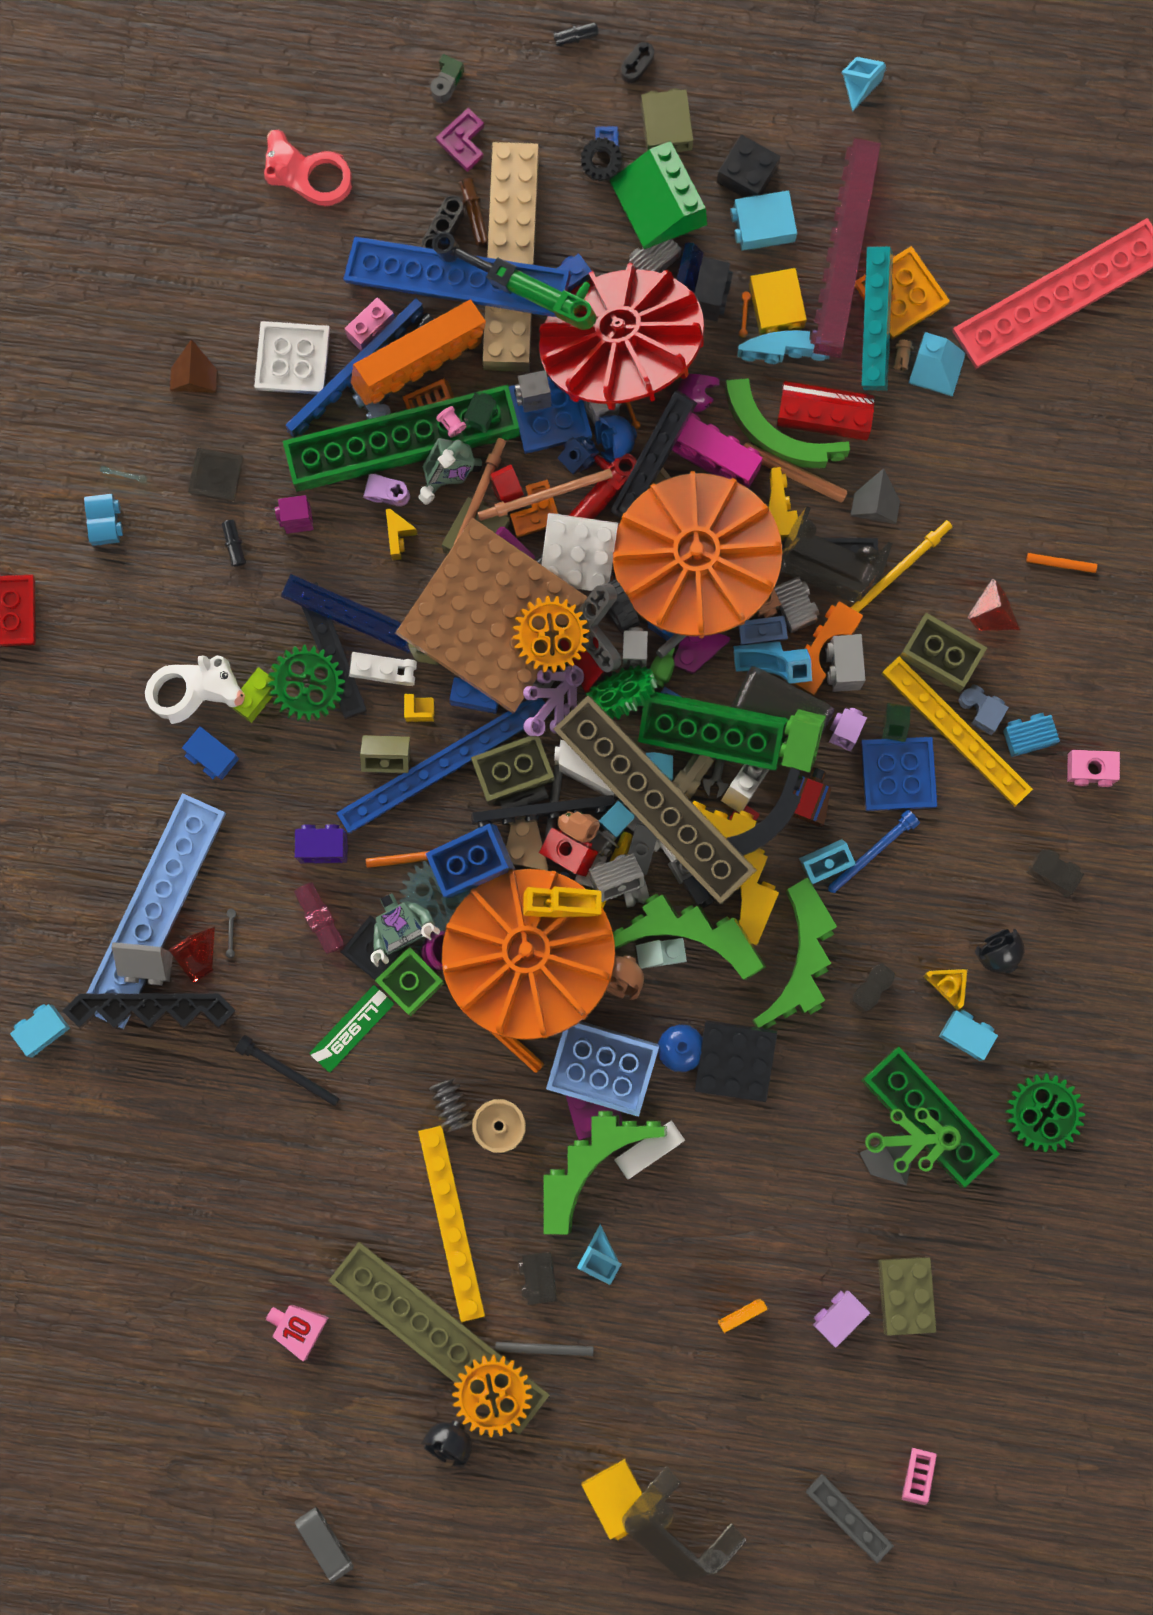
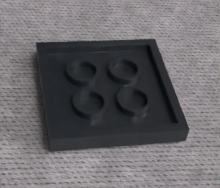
(735, 1061)

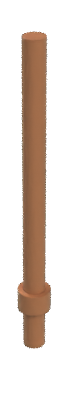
(492, 461)
(502, 508)

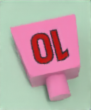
(297, 1329)

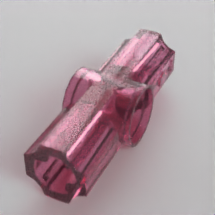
(319, 918)

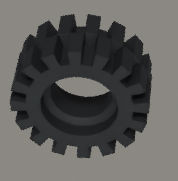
(601, 173)

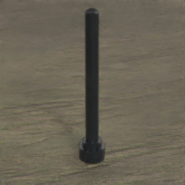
(247, 1047)

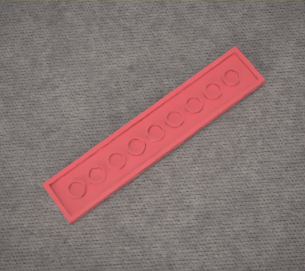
(1057, 295)

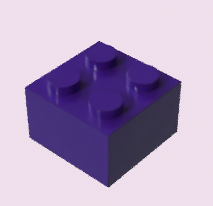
(321, 845)

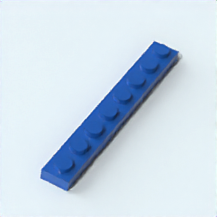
(332, 391)

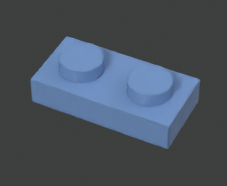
(763, 630)

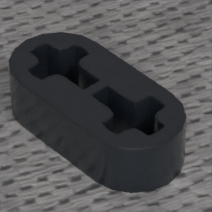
(641, 65)

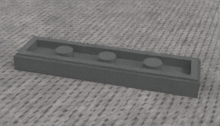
(849, 1518)

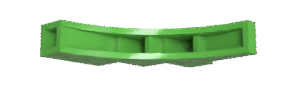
(812, 923)
(726, 939)
(563, 1189)

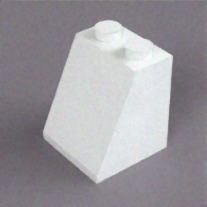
(577, 769)

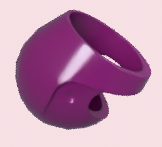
(694, 388)
(432, 950)

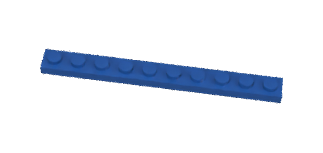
(437, 766)

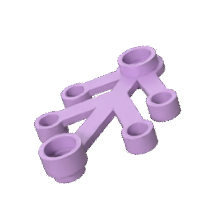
(571, 679)

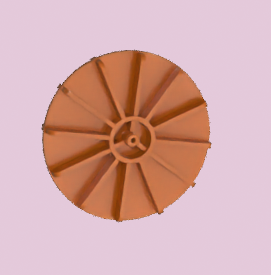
(697, 554)
(525, 971)

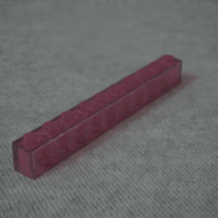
(846, 248)

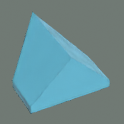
(862, 78)
(600, 1258)

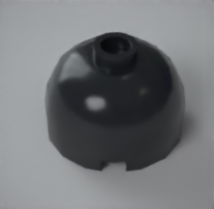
(1002, 951)
(449, 1443)

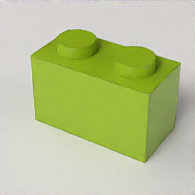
(255, 694)

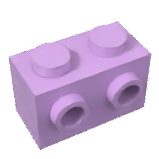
(847, 728)

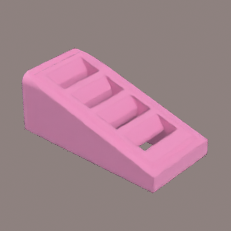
(907, 1496)

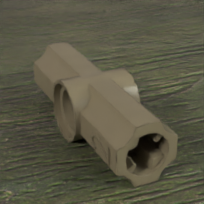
(689, 778)

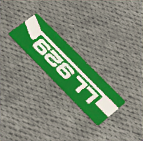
(351, 1028)

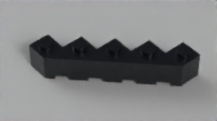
(149, 1008)

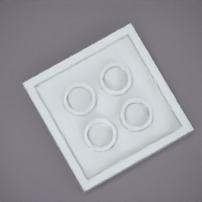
(292, 357)
(579, 550)

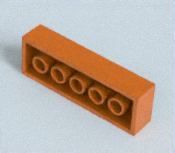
(418, 353)

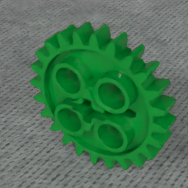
(309, 662)
(624, 690)
(1063, 1125)

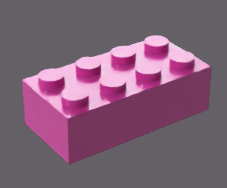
(717, 453)

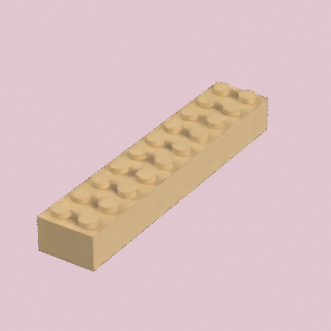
(511, 239)

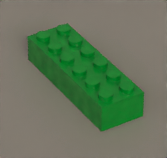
(713, 730)
(903, 1086)

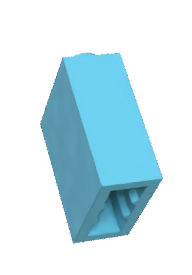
(764, 220)

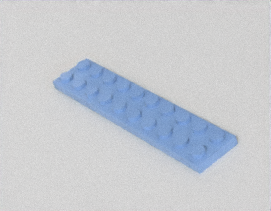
(161, 889)

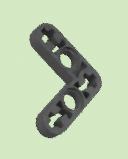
(605, 655)

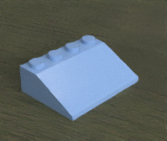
(603, 1067)

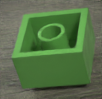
(803, 740)
(410, 981)

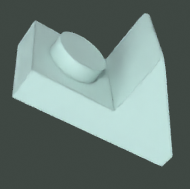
(661, 953)

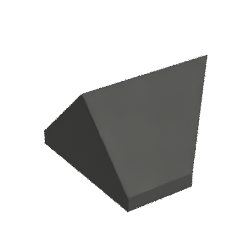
(876, 500)
(881, 1163)

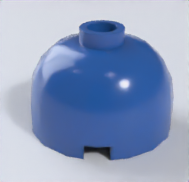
(616, 436)
(680, 1048)

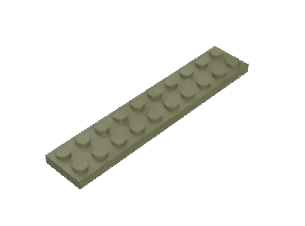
(424, 1325)

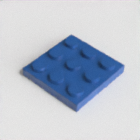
(551, 425)
(898, 774)

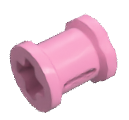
(451, 421)

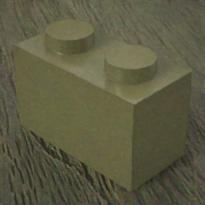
(385, 754)

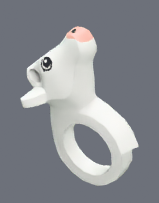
(206, 681)

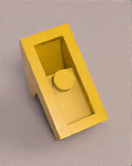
(398, 528)

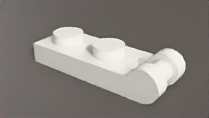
(382, 669)

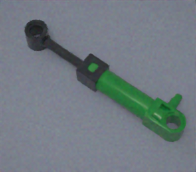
(511, 279)

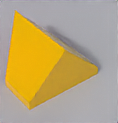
(949, 984)

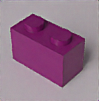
(294, 514)

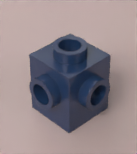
(578, 454)

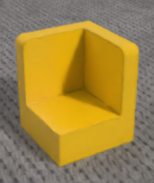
(418, 708)

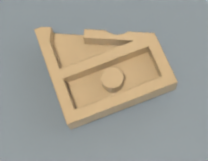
(524, 845)

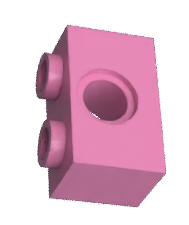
(369, 324)
(1106, 761)

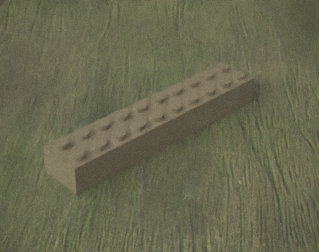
(655, 799)

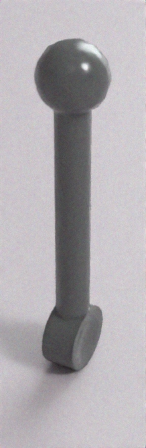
(231, 913)

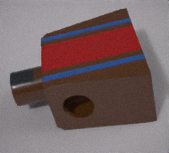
(814, 798)

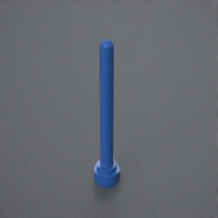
(907, 822)

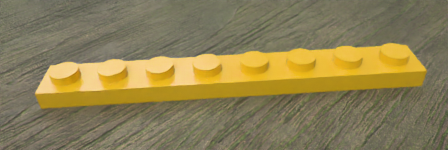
(956, 731)
(451, 1224)

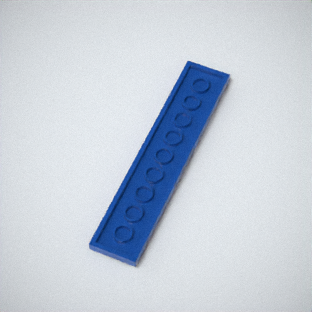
(424, 273)

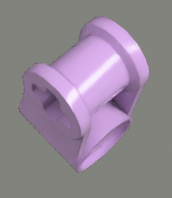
(382, 490)

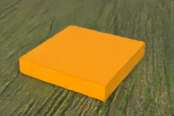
(742, 1315)

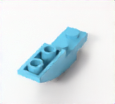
(774, 345)

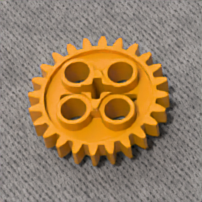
(572, 633)
(513, 1390)

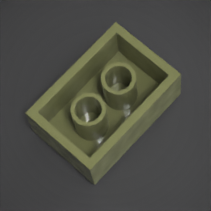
(943, 652)
(512, 769)
(907, 1296)

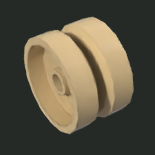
(486, 1133)

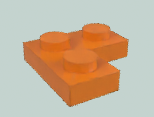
(534, 518)

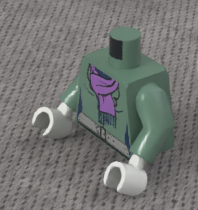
(447, 464)
(399, 927)

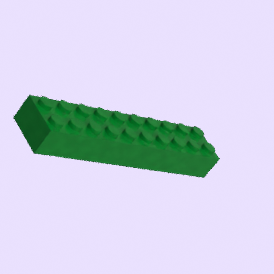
(390, 441)

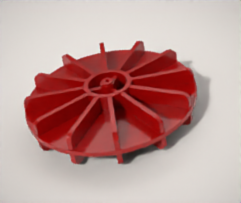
(640, 342)

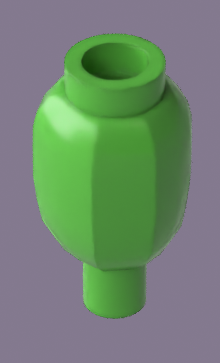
(663, 668)

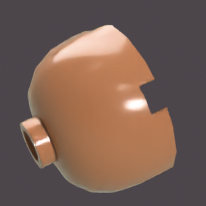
(626, 978)

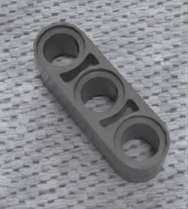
(324, 1544)

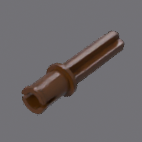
(471, 202)

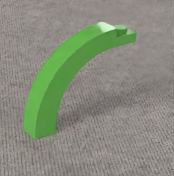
(768, 438)

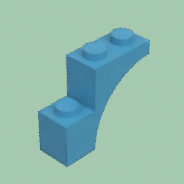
(770, 657)

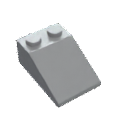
(142, 962)

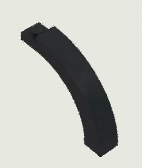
(774, 822)

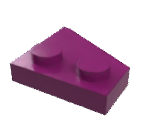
(696, 651)

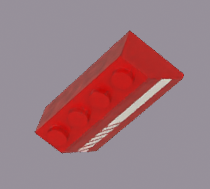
(826, 410)

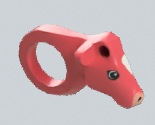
(291, 169)

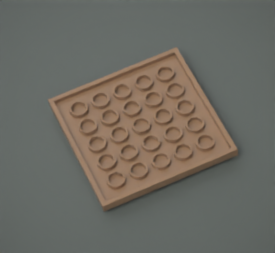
(471, 608)

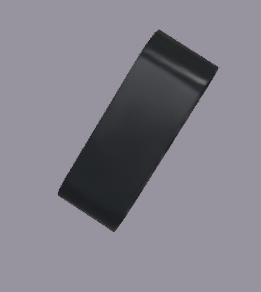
(445, 218)

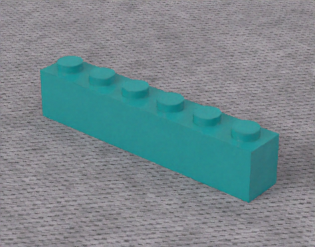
(877, 318)

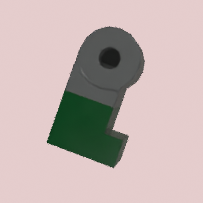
(447, 80)

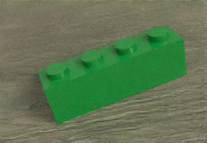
(659, 196)

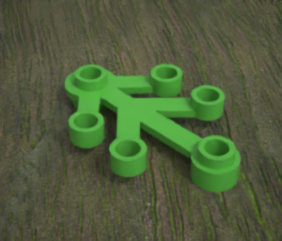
(916, 1139)

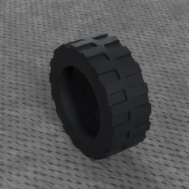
(622, 610)

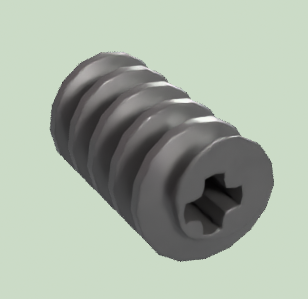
(450, 1105)

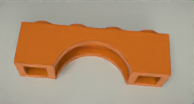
(841, 621)

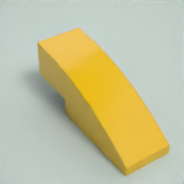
(561, 902)

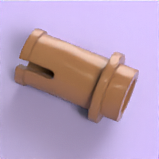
(904, 349)

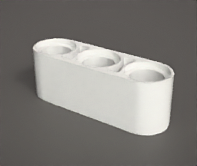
(648, 1151)

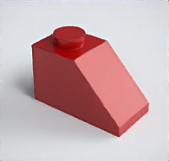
(506, 484)

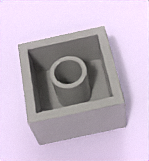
(846, 663)

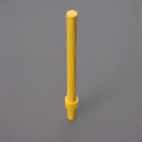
(931, 540)

